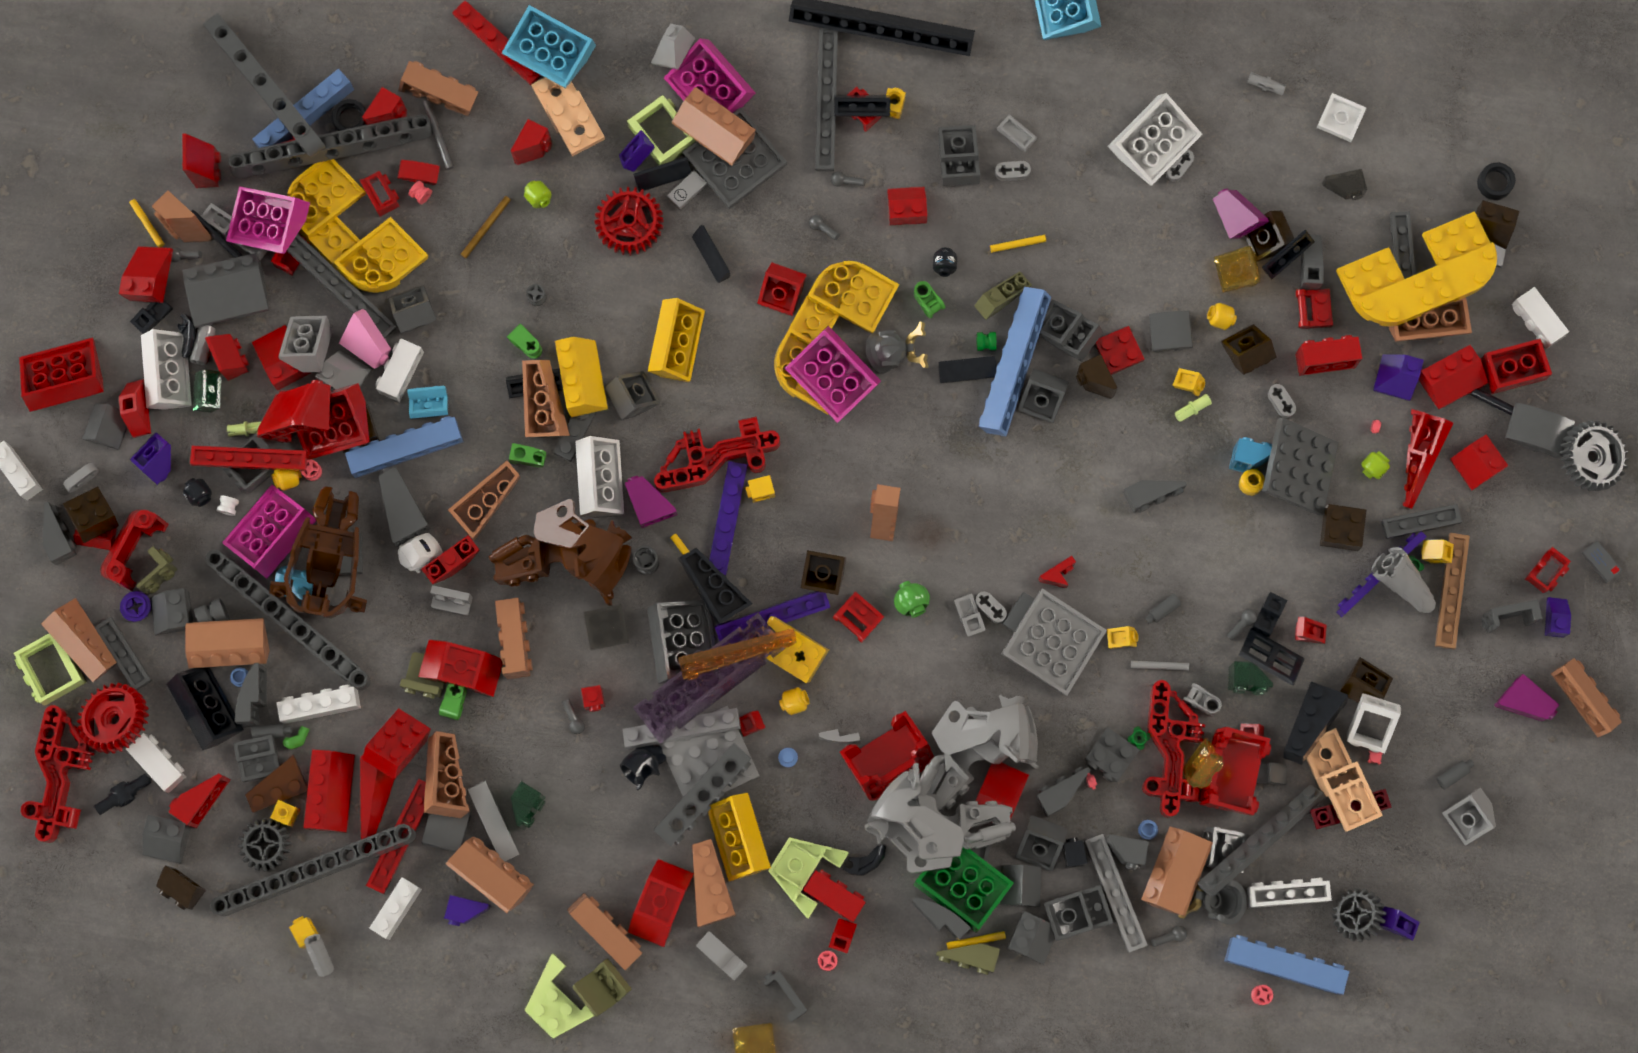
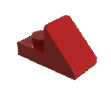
(1054, 575)
(1310, 631)

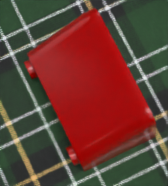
(296, 411)
(136, 524)
(888, 756)
(1235, 783)

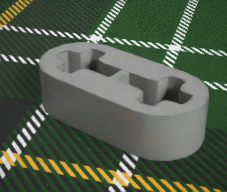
(1183, 167)
(1012, 168)
(1285, 398)
(80, 477)
(993, 604)

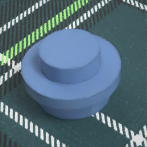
(238, 675)
(788, 757)
(1148, 829)

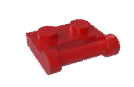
(1320, 308)
(862, 612)

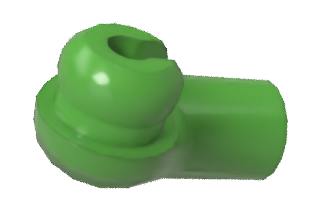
(298, 740)

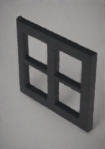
(1271, 656)

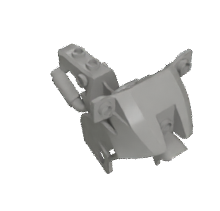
(1000, 735)
(928, 832)

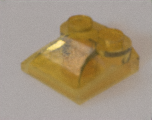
(1237, 269)
(1202, 765)
(754, 1039)

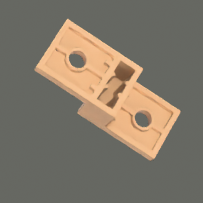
(567, 114)
(1342, 782)

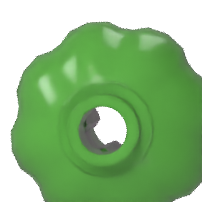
(911, 599)

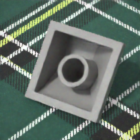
(673, 47)
(342, 371)
(1471, 816)

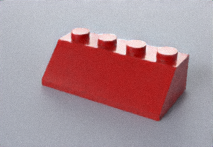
(329, 791)

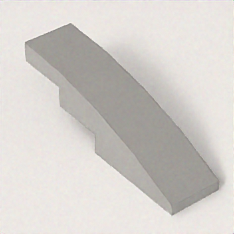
(221, 221)
(493, 821)

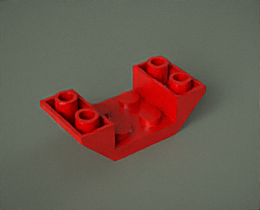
(461, 666)
(660, 902)

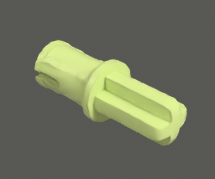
(1193, 408)
(243, 429)

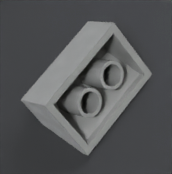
(306, 342)

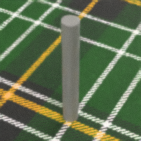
(1159, 665)

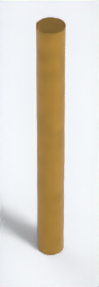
(485, 227)

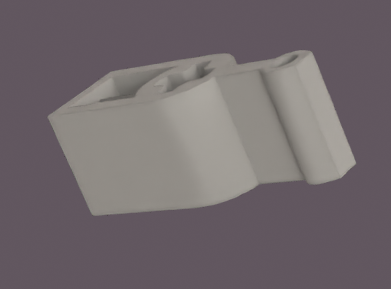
(721, 955)

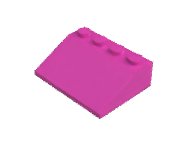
(712, 74)
(266, 219)
(832, 374)
(268, 531)

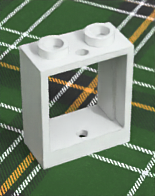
(1378, 707)

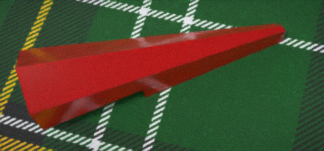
(1427, 439)
(374, 795)

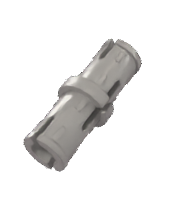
(1266, 83)

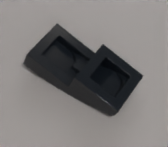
(151, 316)
(1269, 614)

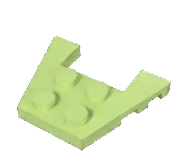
(796, 865)
(551, 1006)

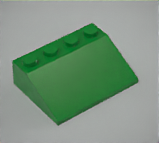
(967, 888)

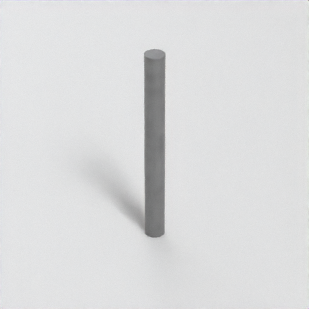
(438, 136)

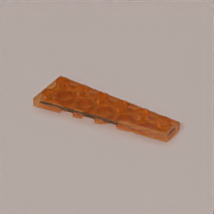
(715, 658)

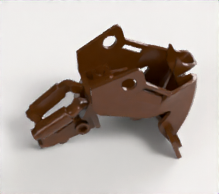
(327, 545)
(586, 554)

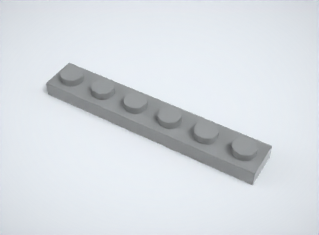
(699, 726)
(1115, 893)

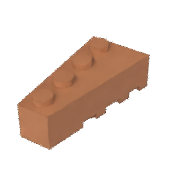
(438, 88)
(541, 401)
(482, 502)
(79, 639)
(513, 639)
(443, 778)
(711, 892)
(604, 931)

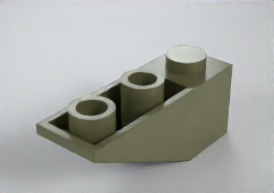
(1001, 295)
(977, 956)

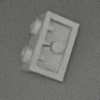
(451, 600)

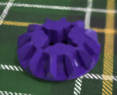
(128, 602)

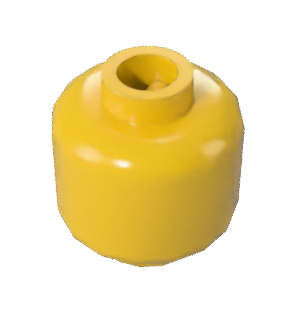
(1221, 316)
(286, 479)
(1251, 482)
(794, 701)

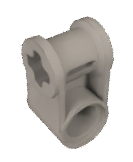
(1201, 700)

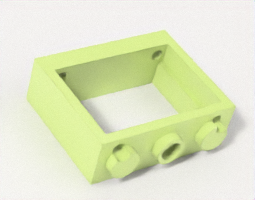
(658, 156)
(31, 679)

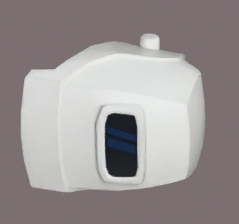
(419, 552)

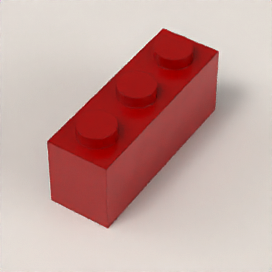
(835, 895)

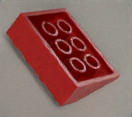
(60, 375)
(346, 424)

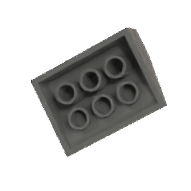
(226, 290)
(678, 631)

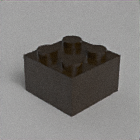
(91, 514)
(1343, 527)

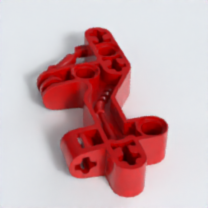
(714, 458)
(55, 772)
(1171, 783)

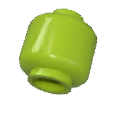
(537, 194)
(1375, 465)

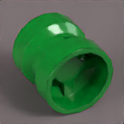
(986, 341)

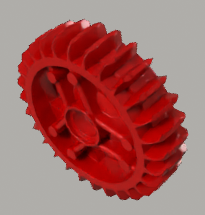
(639, 229)
(102, 710)

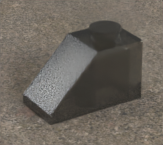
(1347, 184)

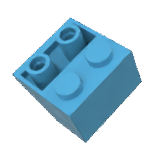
(1249, 454)

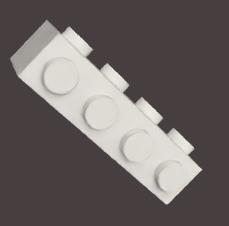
(318, 705)
(1288, 894)

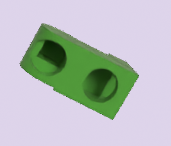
(527, 456)

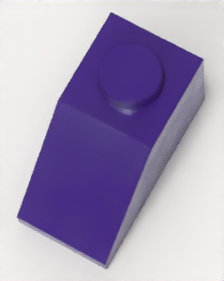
(1557, 617)
(463, 910)
(1399, 923)

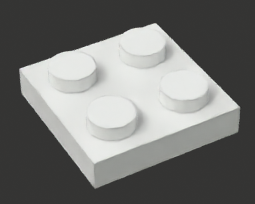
(1341, 117)

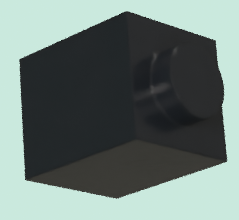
(1074, 853)

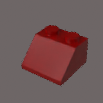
(384, 108)
(531, 143)
(907, 206)
(781, 288)
(227, 355)
(1479, 462)

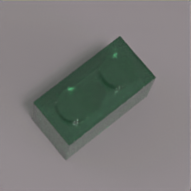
(207, 391)

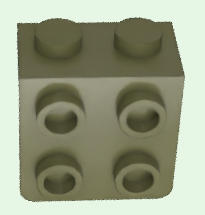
(165, 571)
(415, 684)
(602, 988)

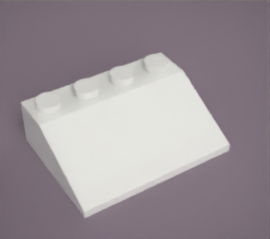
(1155, 139)

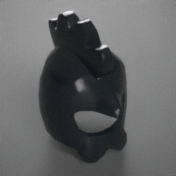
(642, 764)

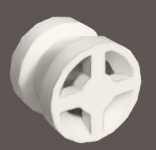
(227, 505)

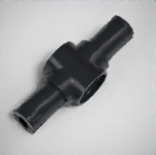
(122, 794)

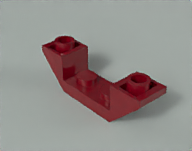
(1327, 816)

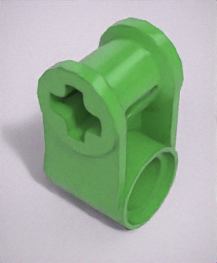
(929, 302)
(524, 340)
(453, 704)

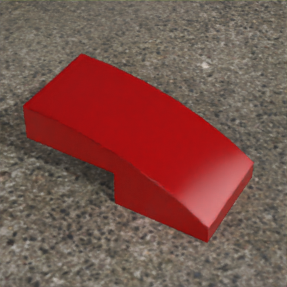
(418, 171)

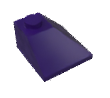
(1398, 375)
(154, 458)

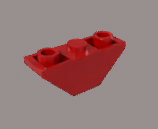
(134, 410)
(451, 560)

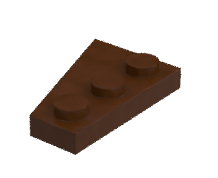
(280, 785)

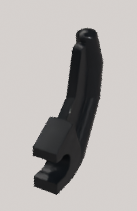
(188, 330)
(865, 864)

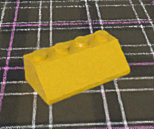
(676, 340)
(581, 376)
(738, 837)

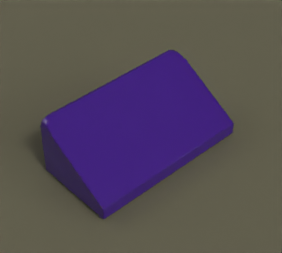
(636, 151)

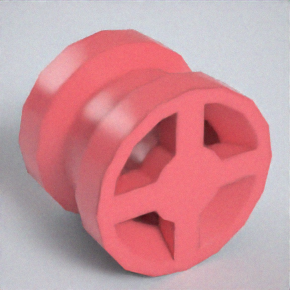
(420, 192)
(312, 466)
(824, 960)
(1265, 994)

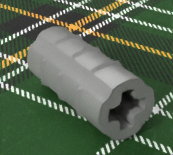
(201, 349)
(319, 955)

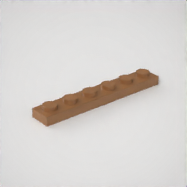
(1452, 593)

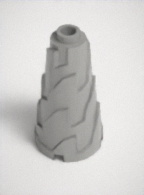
(1403, 578)

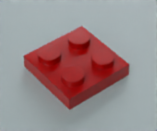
(1119, 350)

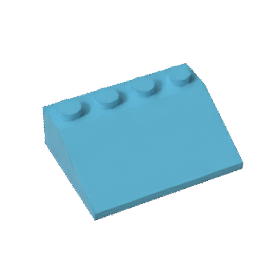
(1067, 17)
(549, 47)

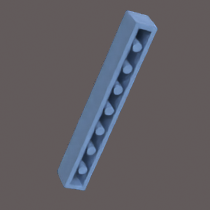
(1014, 361)

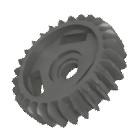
(1600, 442)

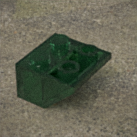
(1248, 677)
(525, 804)

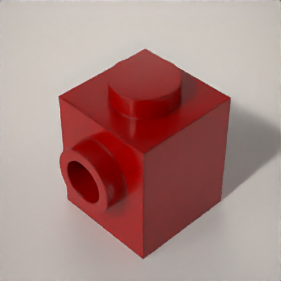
(593, 698)
(842, 935)

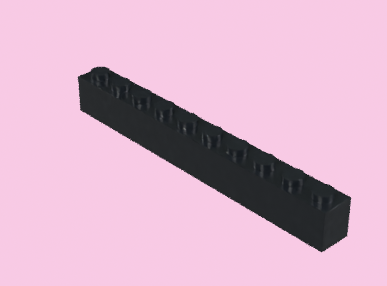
(882, 26)

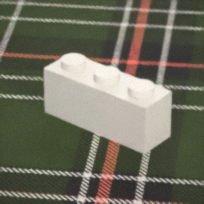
(1540, 317)
(399, 370)
(17, 472)
(156, 762)
(395, 908)

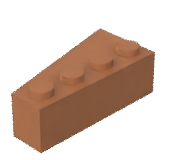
(885, 510)

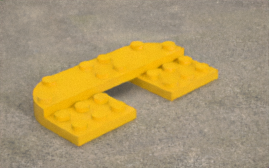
(369, 264)
(1463, 267)
(840, 290)

